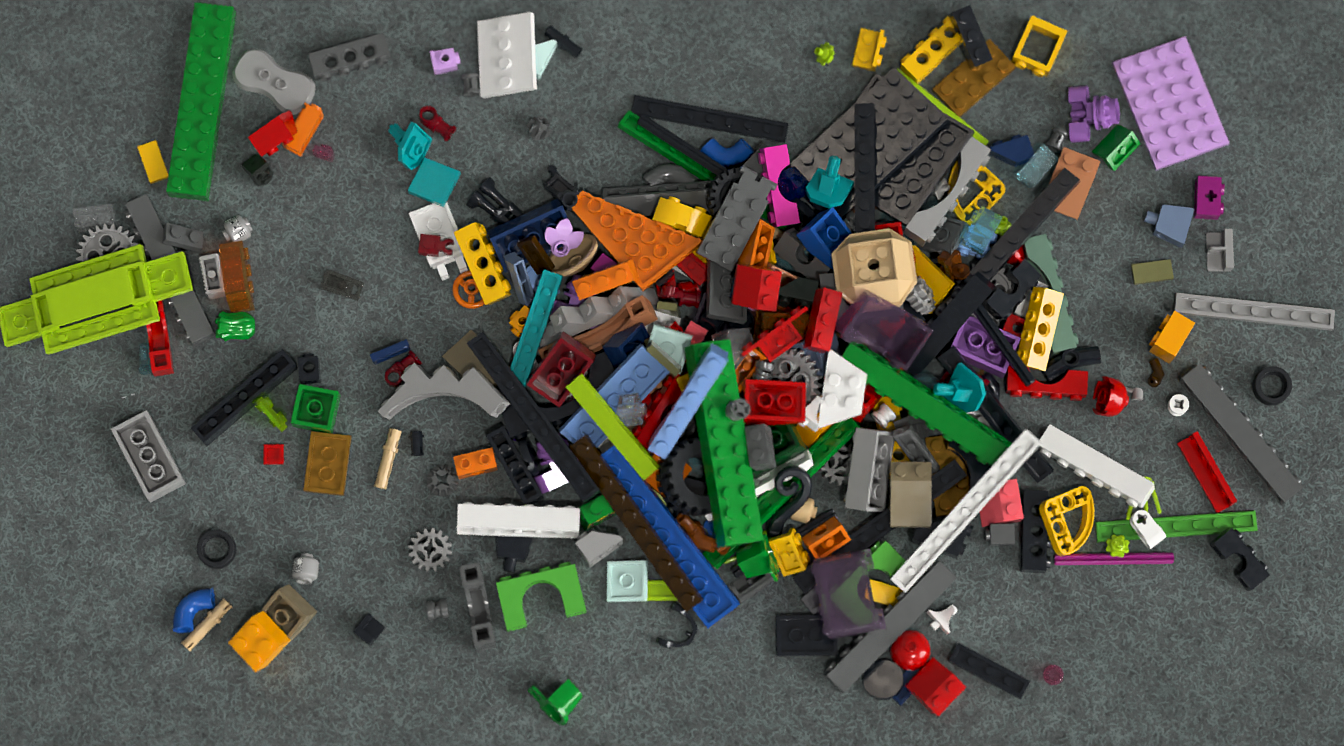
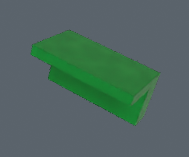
(1116, 146)

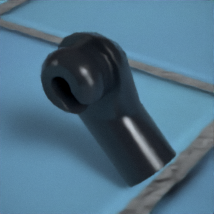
(993, 385)

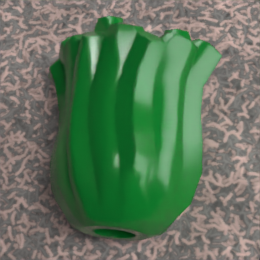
(235, 326)

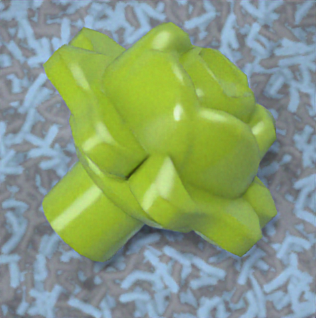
(824, 53)
(1003, 226)
(1117, 546)

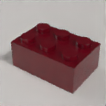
(559, 368)

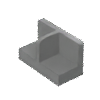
(1220, 251)

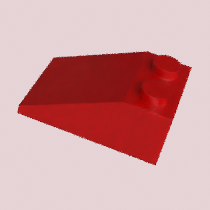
(774, 402)

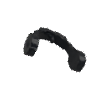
(668, 644)

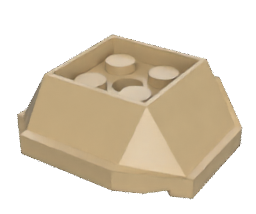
(884, 247)

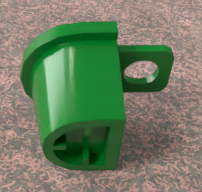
(758, 559)
(560, 703)

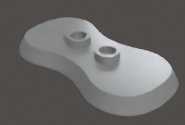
(261, 74)

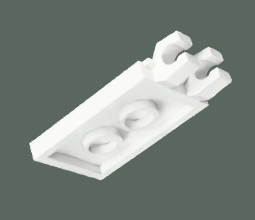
(439, 221)

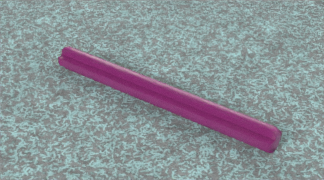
(1106, 559)

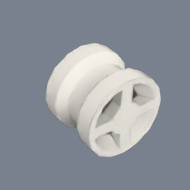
(1175, 408)
(883, 415)

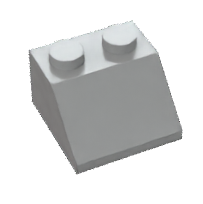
(597, 545)

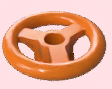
(471, 294)

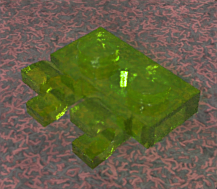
(276, 420)

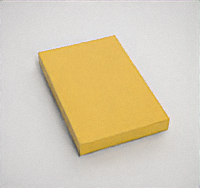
(934, 277)

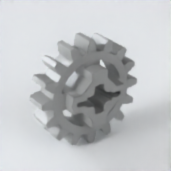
(921, 297)
(843, 470)
(439, 551)

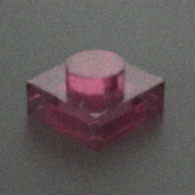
(324, 152)

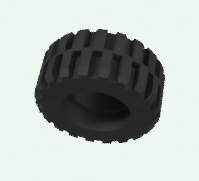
(673, 483)

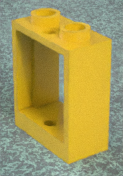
(1046, 29)

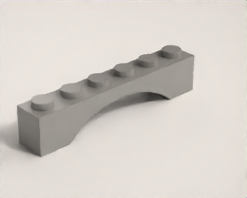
(925, 222)

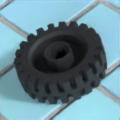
(720, 186)

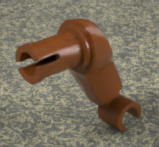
(698, 535)

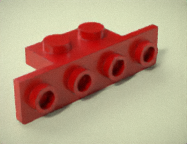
(778, 340)

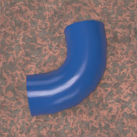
(728, 156)
(188, 608)

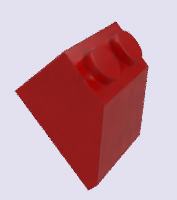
(273, 134)
(756, 287)
(935, 687)

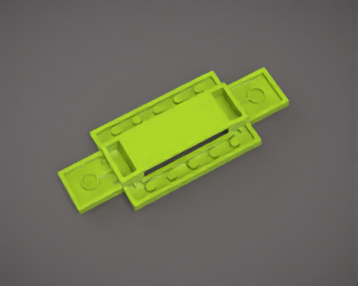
(91, 290)

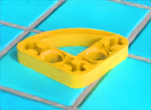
(986, 186)
(1058, 510)

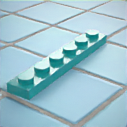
(535, 325)

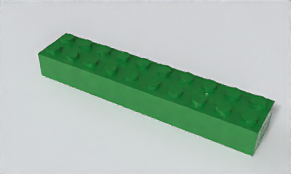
(201, 101)
(923, 403)
(725, 455)

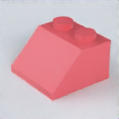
(1004, 506)

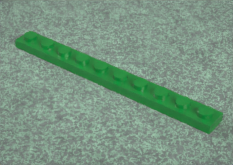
(630, 125)
(771, 500)

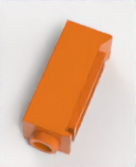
(306, 125)

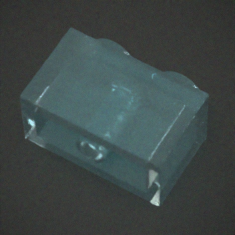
(981, 230)

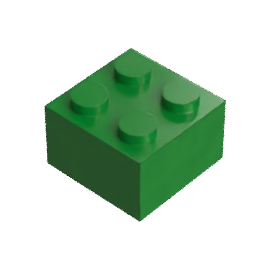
(315, 409)

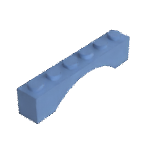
(689, 401)

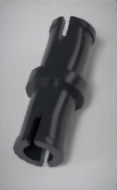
(563, 41)

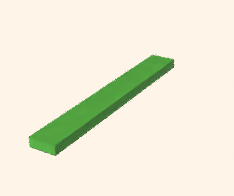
(1182, 525)

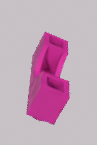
(773, 161)

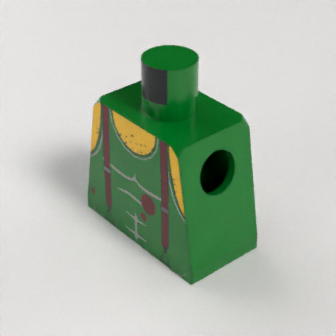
(595, 513)

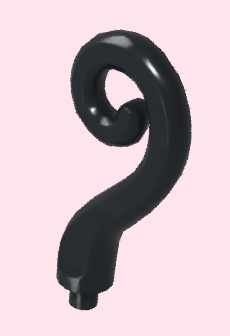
(779, 518)

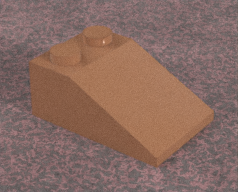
(1084, 169)

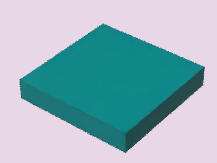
(434, 182)

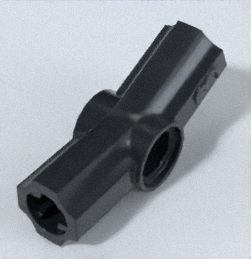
(1082, 357)

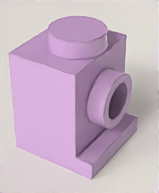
(444, 66)

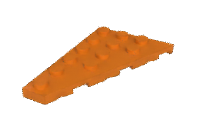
(633, 236)

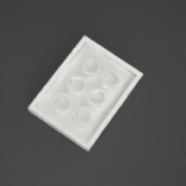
(507, 55)

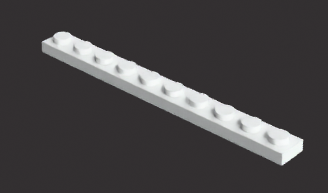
(966, 510)

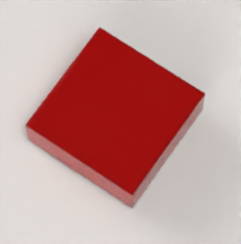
(273, 454)

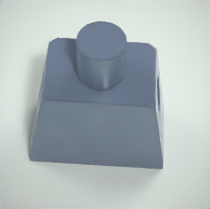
(1171, 223)

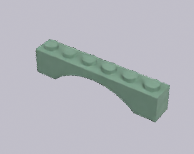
(1038, 254)

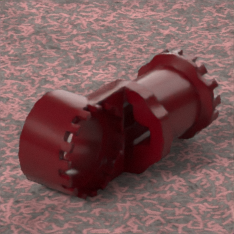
(437, 123)
(684, 297)
(399, 368)

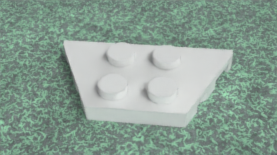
(841, 391)

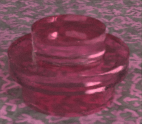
(1053, 675)

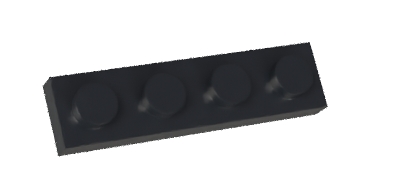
(989, 671)

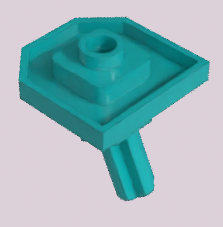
(411, 144)
(827, 186)
(963, 390)

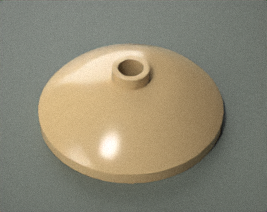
(577, 258)

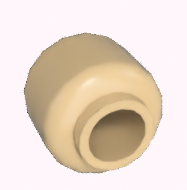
(806, 512)

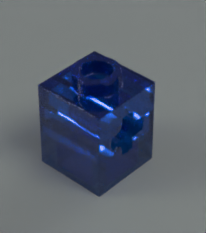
(792, 183)

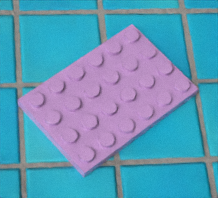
(1170, 103)

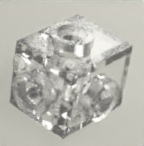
(631, 409)

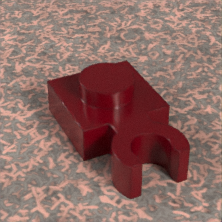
(431, 245)

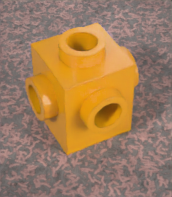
(517, 320)

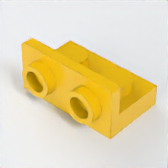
(868, 49)
(789, 552)

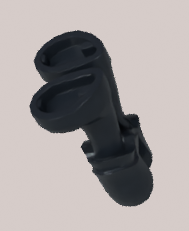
(498, 215)

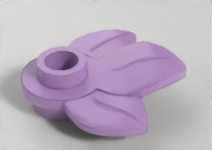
(563, 235)

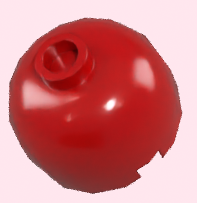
(1112, 394)
(910, 650)

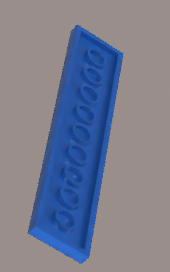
(717, 597)

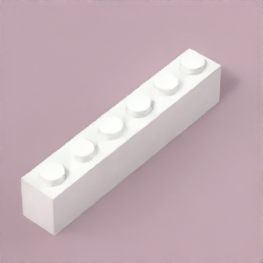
(1095, 466)
(518, 520)

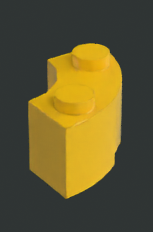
(682, 217)

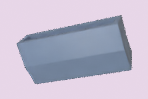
(524, 296)

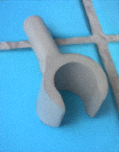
(1137, 393)

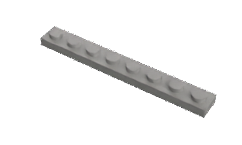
(1254, 311)

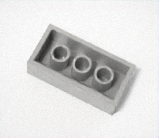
(148, 456)
(869, 470)

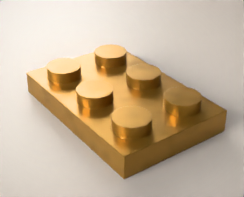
(327, 463)

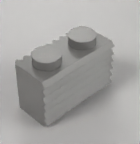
(212, 276)

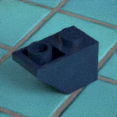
(1013, 152)

